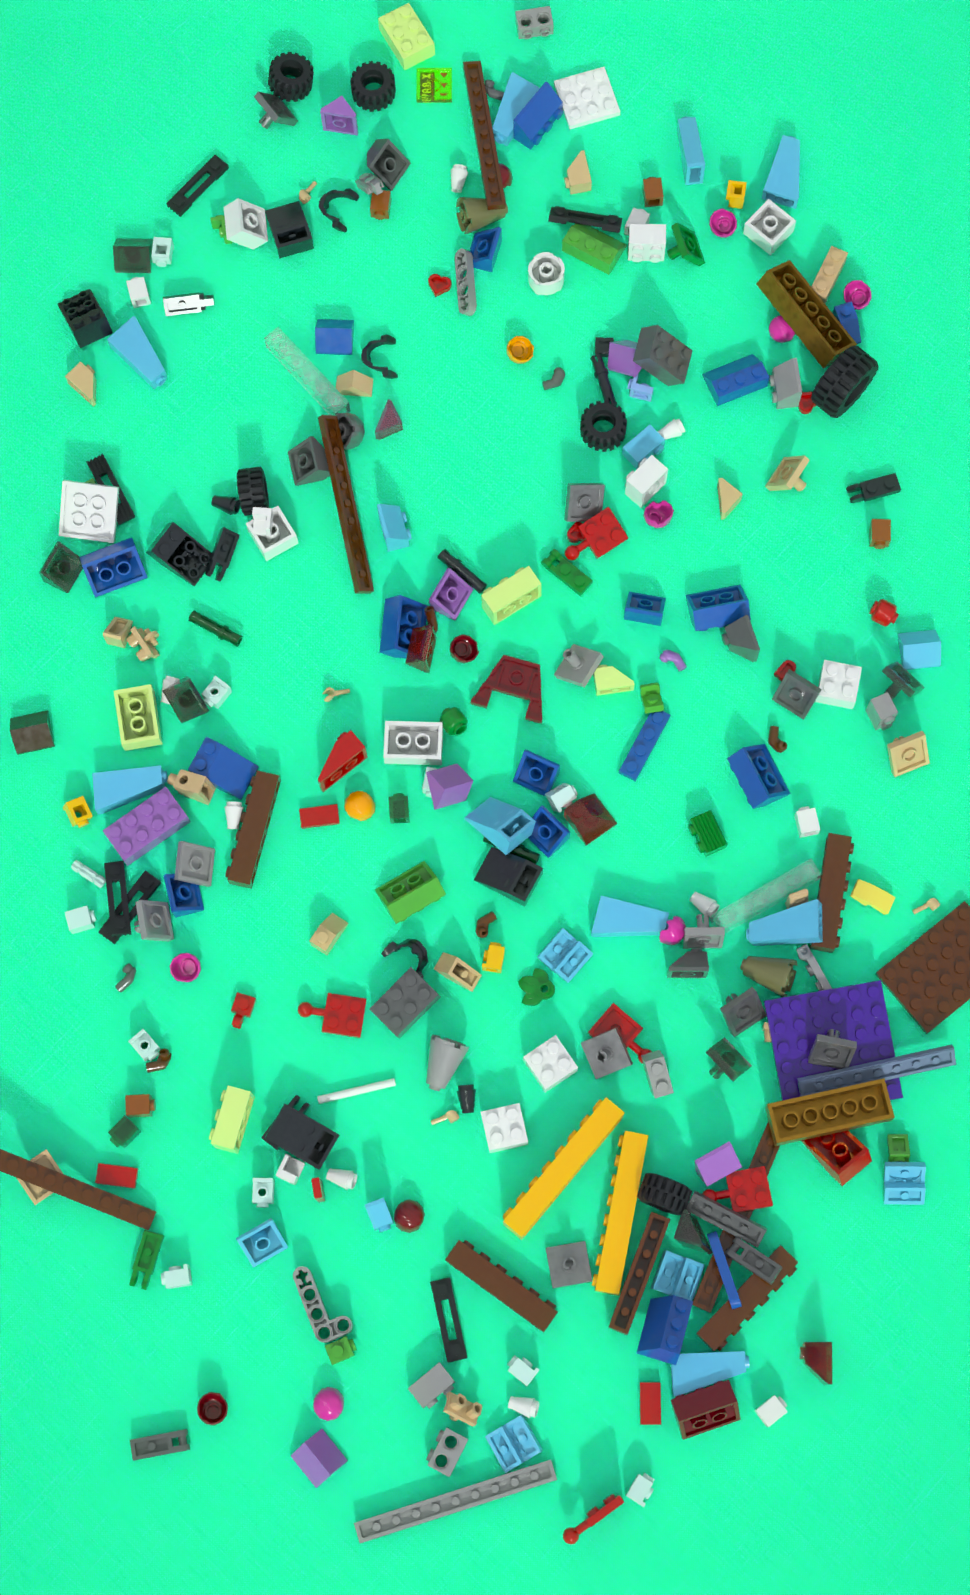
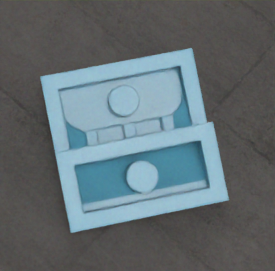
(565, 955)
(904, 1183)
(677, 1275)
(513, 1443)

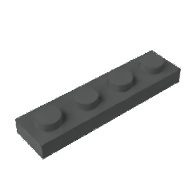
(726, 1219)

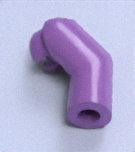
(675, 657)

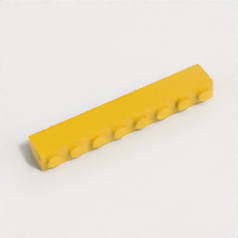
(621, 1213)

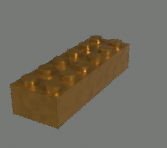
(805, 313)
(829, 1112)

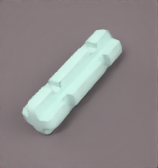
(88, 873)

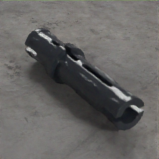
(601, 374)
(467, 575)

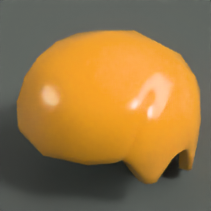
(520, 349)
(359, 805)

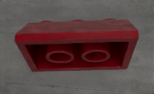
(705, 1409)

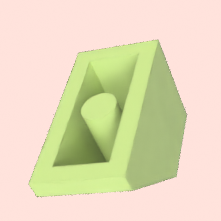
(610, 681)

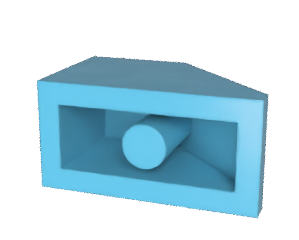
(379, 1215)

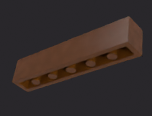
(253, 830)
(832, 887)
(639, 1273)
(502, 1286)
(751, 1294)

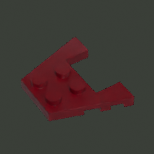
(516, 679)

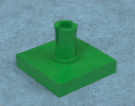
(686, 246)

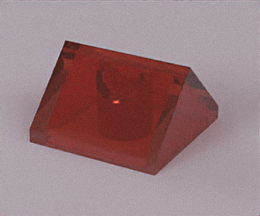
(421, 648)

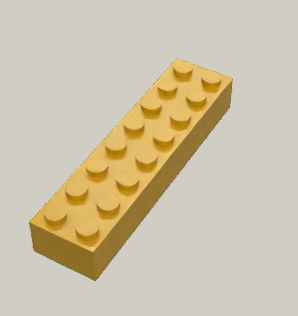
(564, 1167)

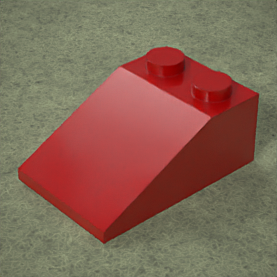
(344, 757)
(839, 1154)

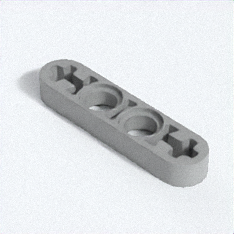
(467, 301)

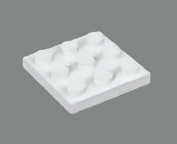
(587, 98)
(88, 511)

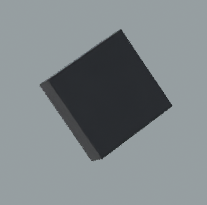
(602, 346)

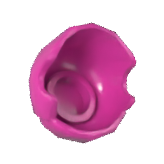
(723, 223)
(858, 293)
(780, 330)
(658, 514)
(674, 933)
(185, 967)
(328, 1403)

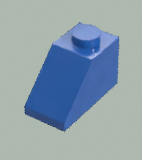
(848, 318)

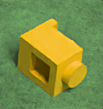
(736, 194)
(78, 805)
(493, 958)

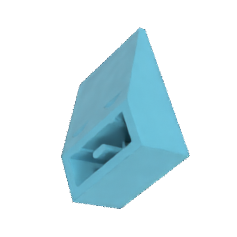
(501, 824)

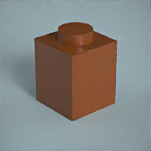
(652, 192)
(381, 205)
(880, 533)
(139, 1105)

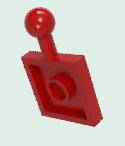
(600, 534)
(341, 1015)
(628, 1028)
(746, 1189)
(612, 1502)

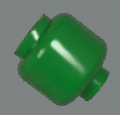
(453, 721)

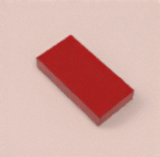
(319, 816)
(116, 1175)
(318, 1190)
(650, 1403)

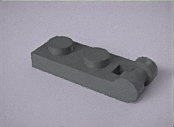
(753, 1260)
(158, 1445)

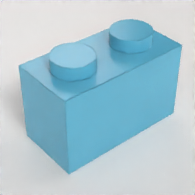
(643, 446)

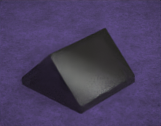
(132, 255)
(61, 568)
(185, 700)
(691, 1234)

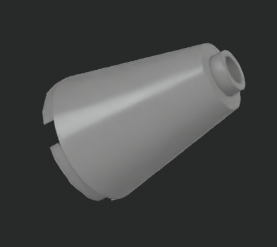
(443, 1061)

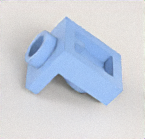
(640, 391)

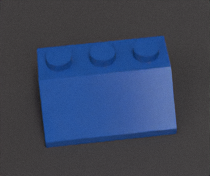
(537, 116)
(736, 379)
(113, 567)
(717, 607)
(399, 619)
(758, 775)
(665, 1328)

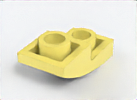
(872, 895)

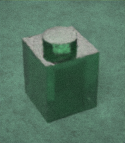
(399, 808)
(124, 1132)

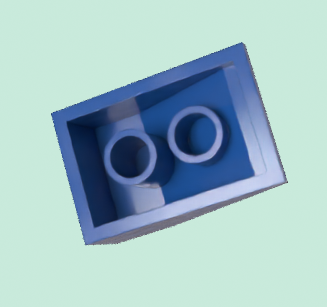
(223, 768)

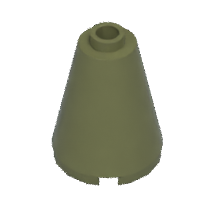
(475, 215)
(772, 973)

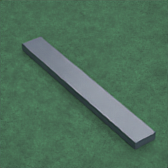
(886, 1068)

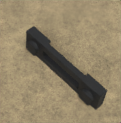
(180, 203)
(607, 223)
(99, 468)
(146, 884)
(121, 923)
(454, 1349)

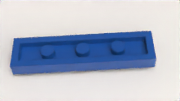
(644, 744)

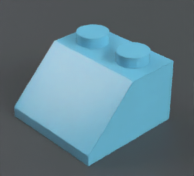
(393, 527)

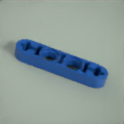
(724, 1270)

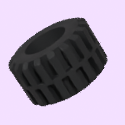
(295, 66)
(376, 98)
(606, 412)
(252, 489)
(664, 1194)

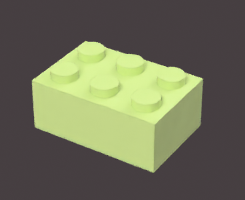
(406, 36)
(511, 595)
(138, 717)
(232, 1119)

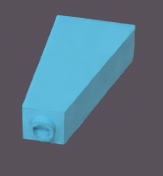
(516, 96)
(690, 150)
(783, 179)
(135, 349)
(124, 786)
(623, 918)
(788, 926)
(704, 1369)

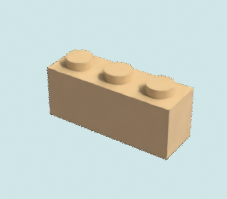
(829, 273)

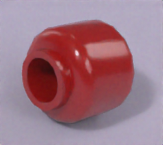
(883, 612)

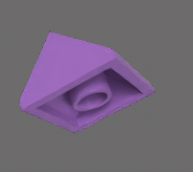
(339, 117)
(621, 358)
(450, 595)
(448, 785)
(717, 1164)
(319, 1458)

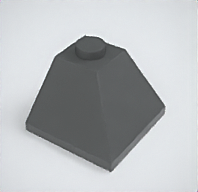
(387, 162)
(308, 462)
(741, 639)
(690, 965)

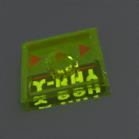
(434, 85)

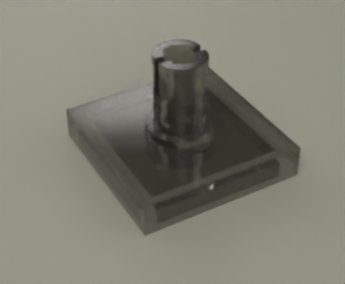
(901, 680)
(727, 1060)

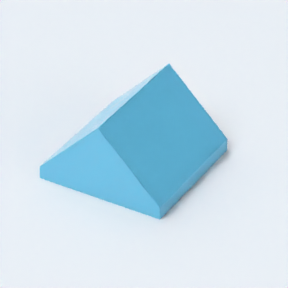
(920, 649)
(262, 1242)

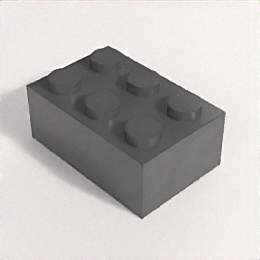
(662, 355)
(405, 1002)

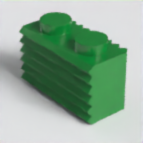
(707, 833)

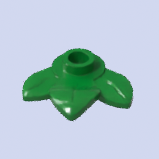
(533, 987)

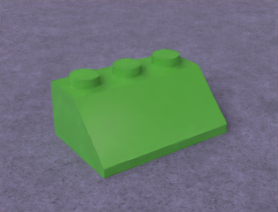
(593, 247)
(410, 892)

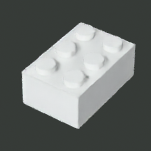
(413, 743)

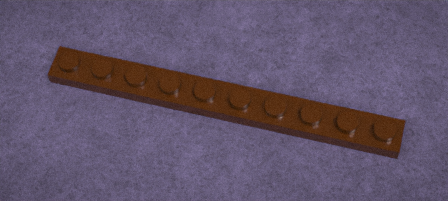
(484, 135)
(345, 504)
(76, 1190)
(712, 1281)

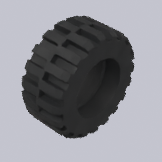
(844, 381)

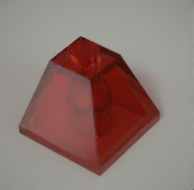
(589, 818)
(818, 1360)

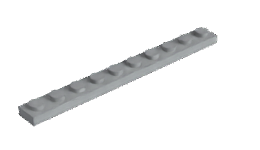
(455, 1501)

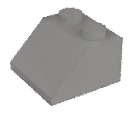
(786, 384)

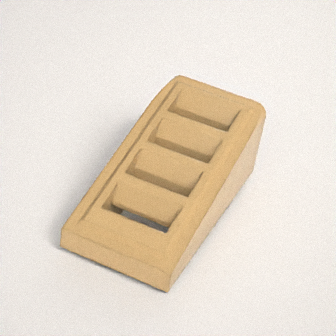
(797, 898)

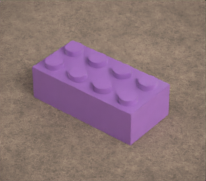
(146, 826)

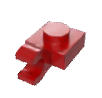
(242, 1006)

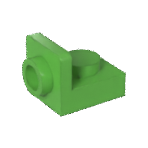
(218, 222)
(651, 698)
(898, 1148)
(340, 1350)

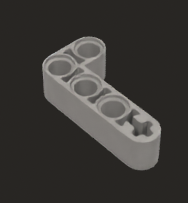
(316, 1303)

